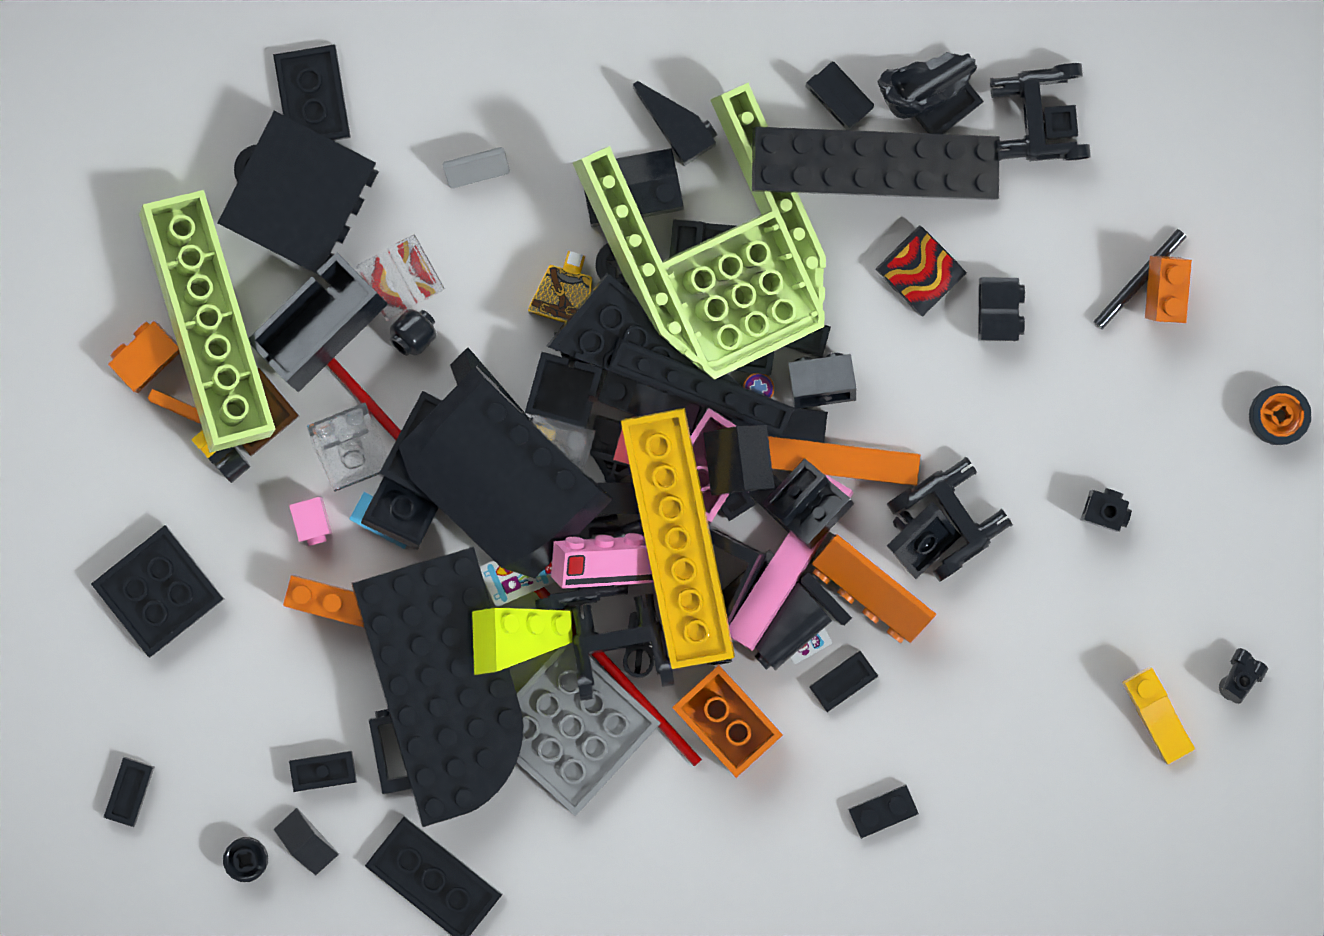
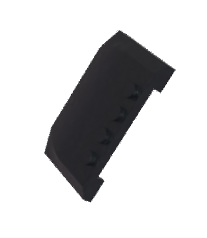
(500, 476)

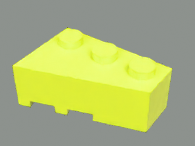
(515, 635)

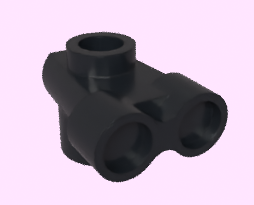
(1242, 676)

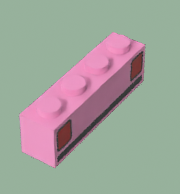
(601, 561)

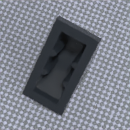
(305, 842)

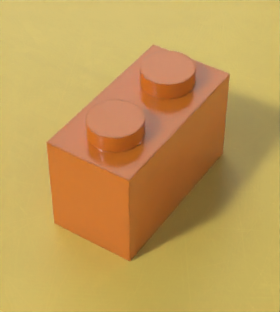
(1168, 289)
(144, 356)

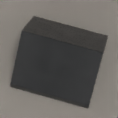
(738, 459)

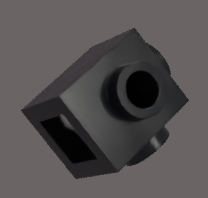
(1106, 510)

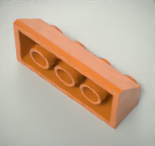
(872, 588)

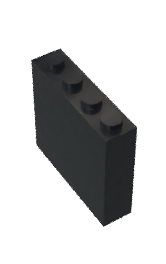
(298, 193)

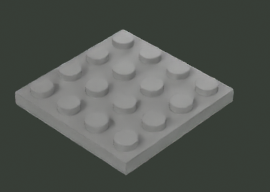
(573, 742)

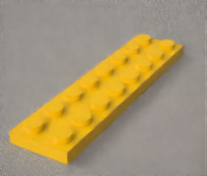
(678, 538)

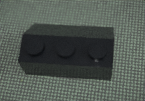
(652, 183)

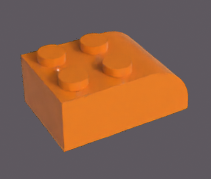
(727, 721)

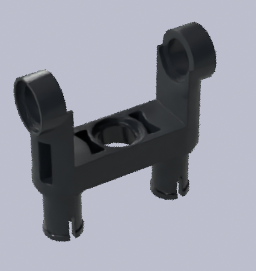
(1028, 88)
(976, 535)
(586, 595)
(590, 642)

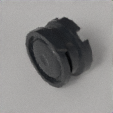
(245, 859)

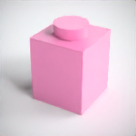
(311, 521)

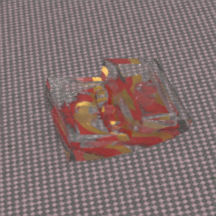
(401, 276)

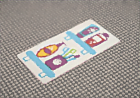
(509, 585)

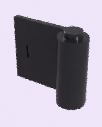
(792, 626)

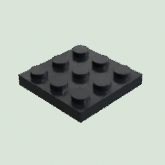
(157, 591)

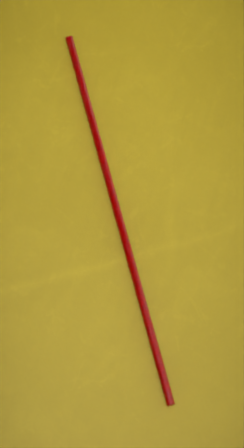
(542, 593)

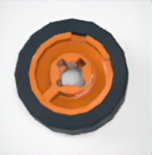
(1268, 426)

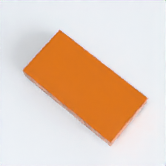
(174, 405)

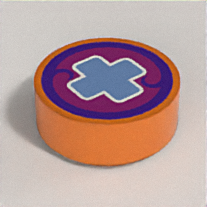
(760, 383)

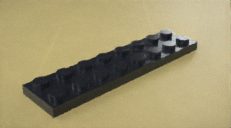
(875, 163)

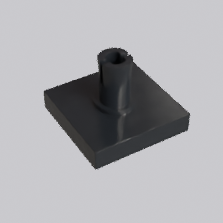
(922, 539)

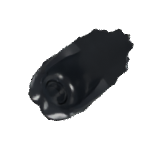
(925, 84)

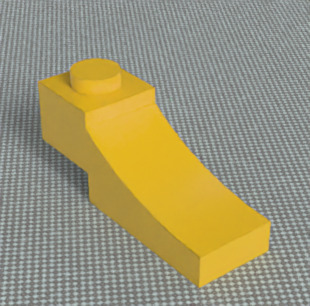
(1158, 715)

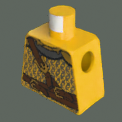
(562, 289)

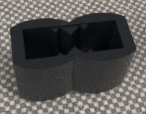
(1000, 309)

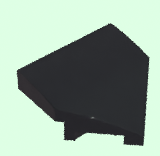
(604, 448)

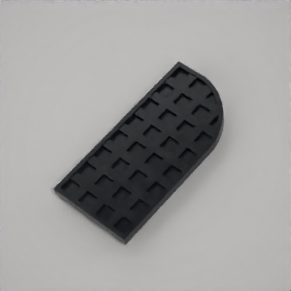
(451, 726)

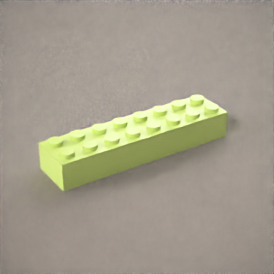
(206, 321)

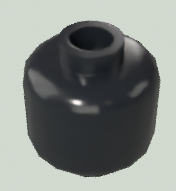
(412, 332)

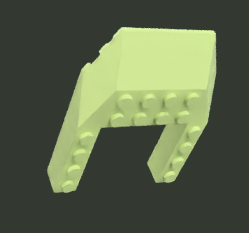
(734, 291)

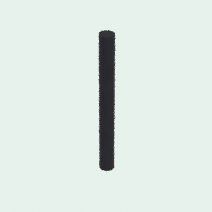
(1137, 281)

